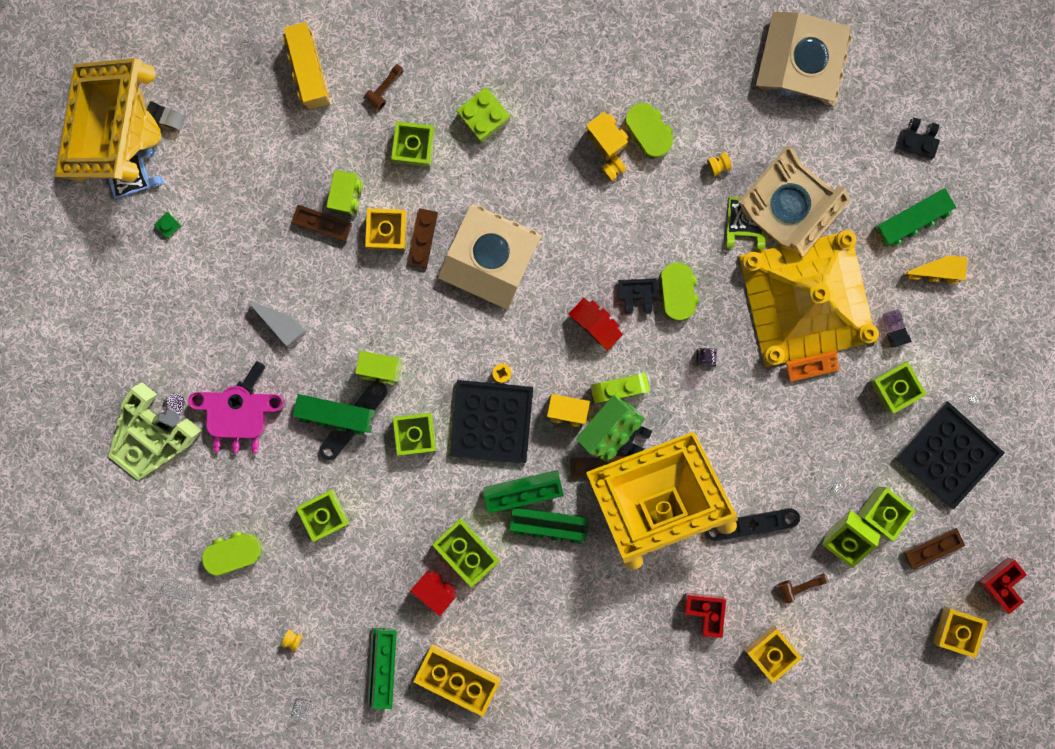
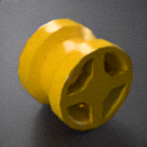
(501, 376)
(291, 641)

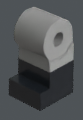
(165, 116)

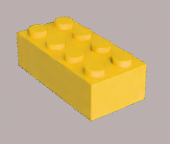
(307, 66)
(457, 680)

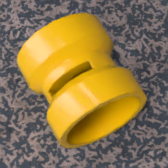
(719, 164)
(613, 168)

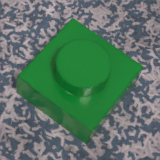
(167, 225)

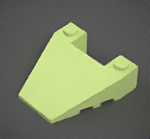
(141, 445)

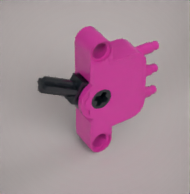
(238, 421)

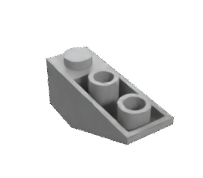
(284, 326)

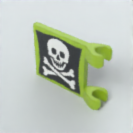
(741, 225)

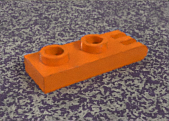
(812, 366)

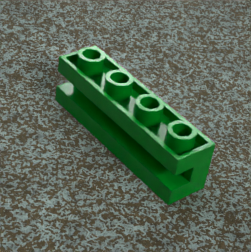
(915, 217)
(333, 413)
(523, 491)
(549, 524)
(382, 668)

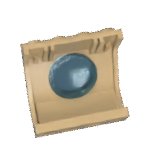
(804, 56)
(792, 203)
(489, 256)

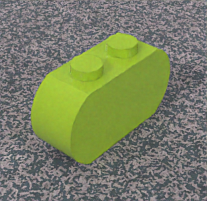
(649, 130)
(678, 291)
(620, 387)
(231, 553)

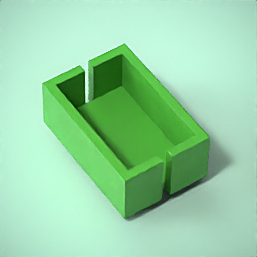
(610, 428)

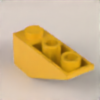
(946, 268)

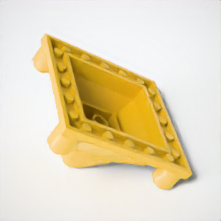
(106, 121)
(809, 300)
(661, 498)

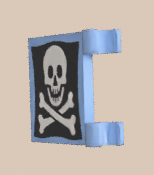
(123, 188)

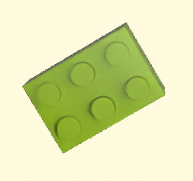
(379, 366)
(466, 552)

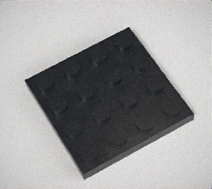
(491, 421)
(949, 455)

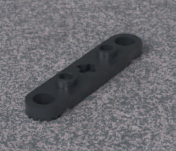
(340, 439)
(765, 521)

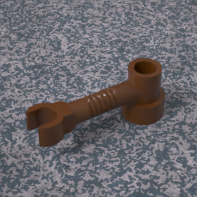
(374, 98)
(788, 591)

